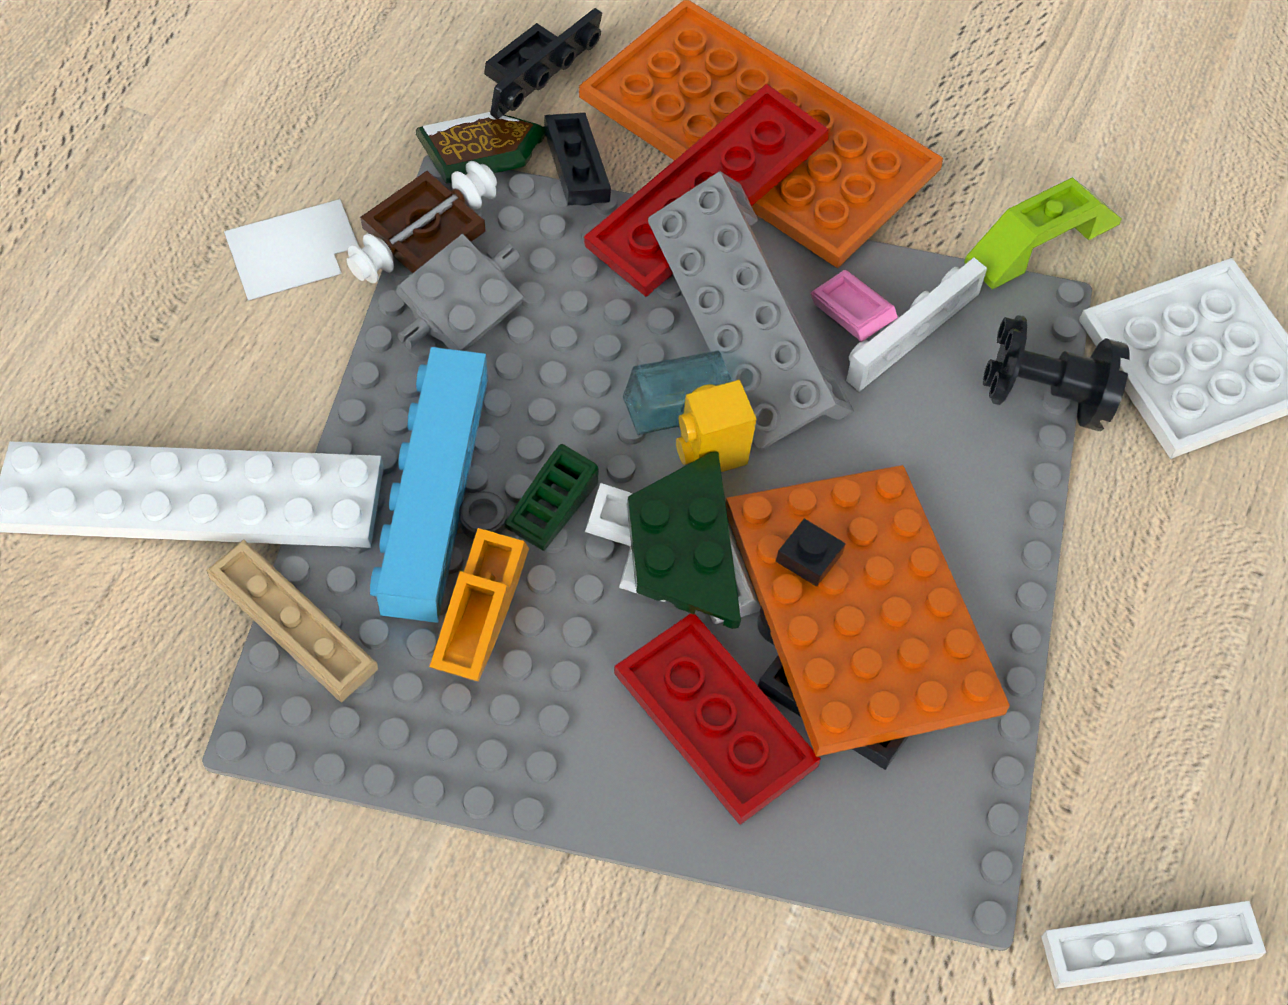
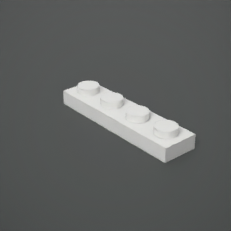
(925, 315)
(1152, 944)

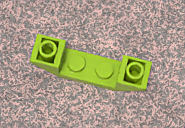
(1035, 221)

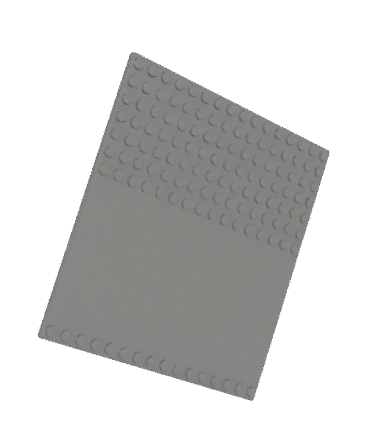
(549, 734)

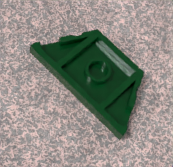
(685, 542)

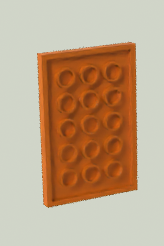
(885, 632)

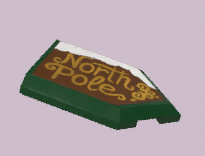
(480, 138)

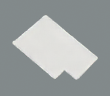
(290, 248)

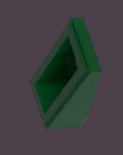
(566, 470)

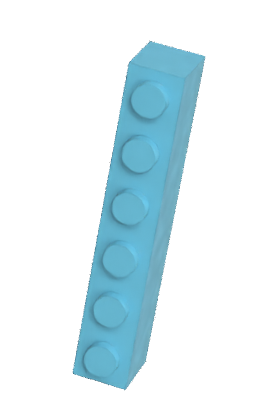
(432, 486)

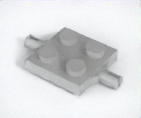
(459, 295)

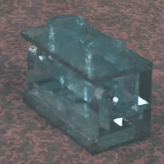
(659, 389)

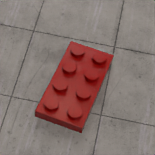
(717, 717)

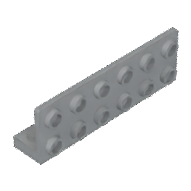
(744, 309)

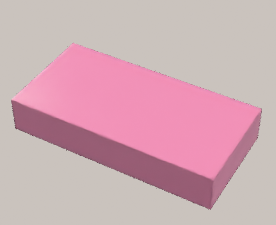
(854, 305)

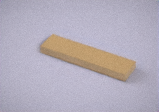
(292, 620)

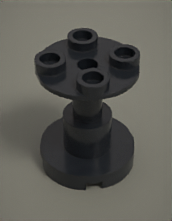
(1089, 381)

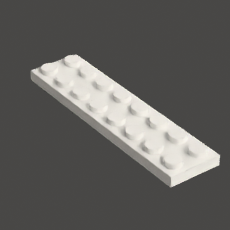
(190, 494)

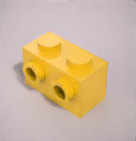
(718, 422)

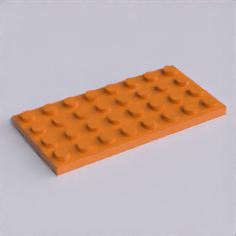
(699, 69)

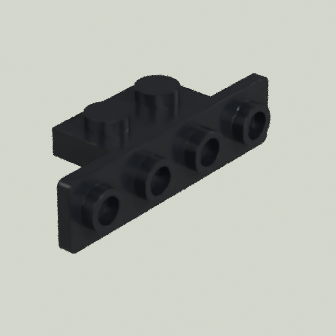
(535, 58)

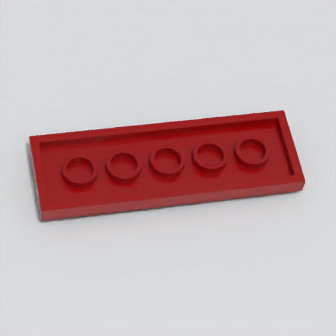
(751, 145)

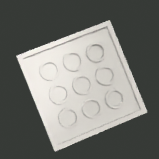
(1200, 355)

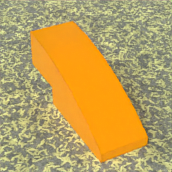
(479, 604)

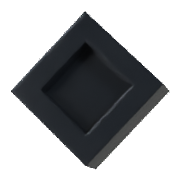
(810, 552)

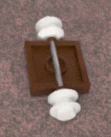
(421, 221)

